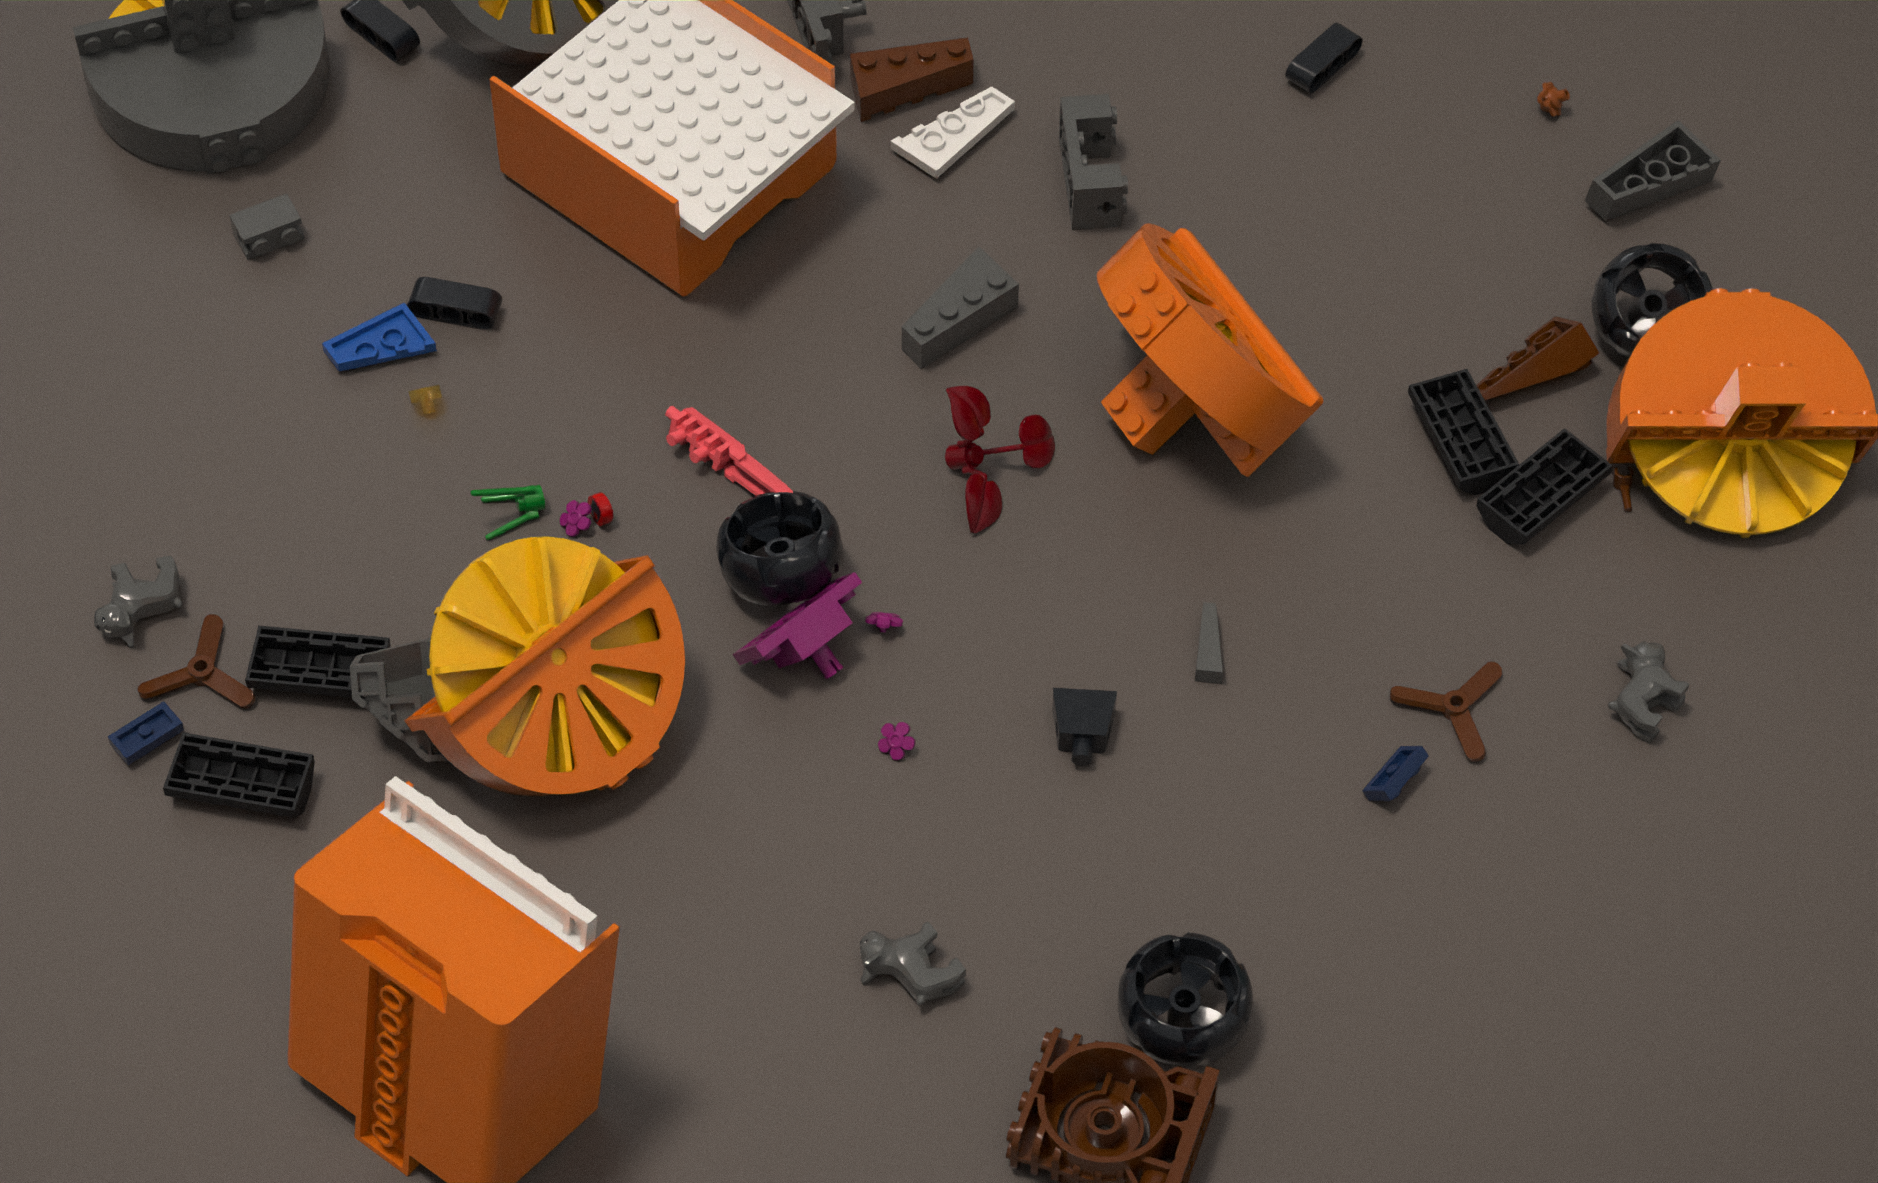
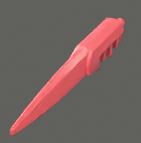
(713, 443)

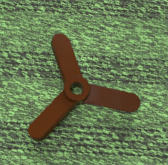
(210, 676)
(1460, 716)

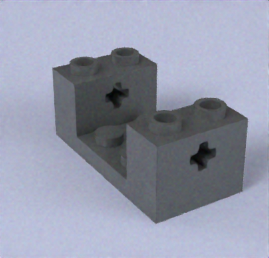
(1092, 190)

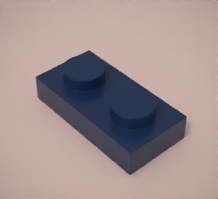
(145, 733)
(1395, 773)

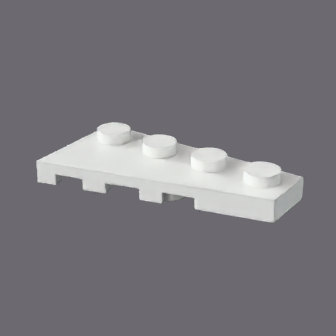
(954, 132)

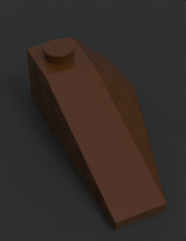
(1550, 352)

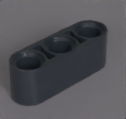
(380, 27)
(1324, 57)
(454, 303)

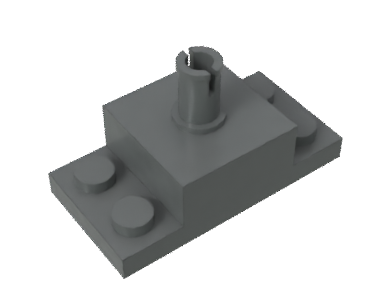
(822, 23)

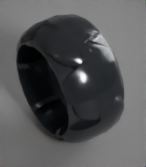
(1624, 275)
(790, 568)
(1191, 1029)

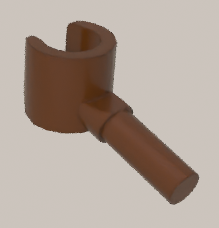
(1624, 484)

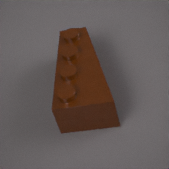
(908, 74)

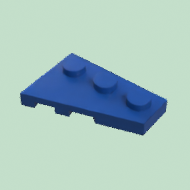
(379, 340)

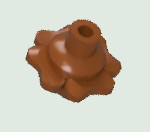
(1551, 99)

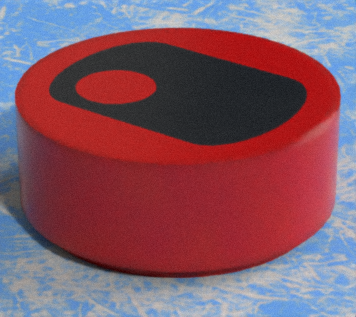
(600, 509)

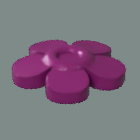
(575, 518)
(884, 620)
(896, 740)

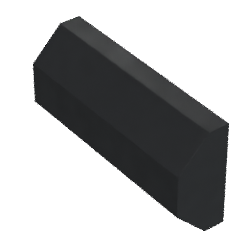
(1463, 430)
(1541, 488)
(307, 660)
(240, 775)

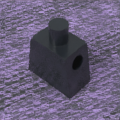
(1083, 721)

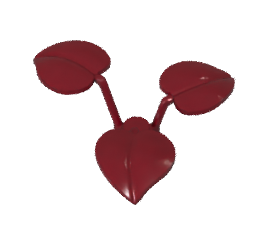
(970, 414)

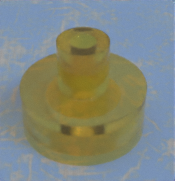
(425, 397)

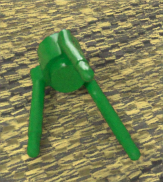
(527, 499)

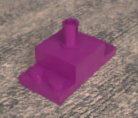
(805, 630)

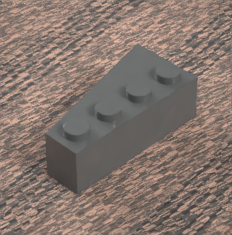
(1655, 171)
(959, 309)

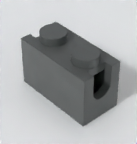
(266, 226)

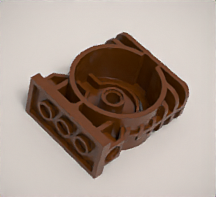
(1113, 1155)

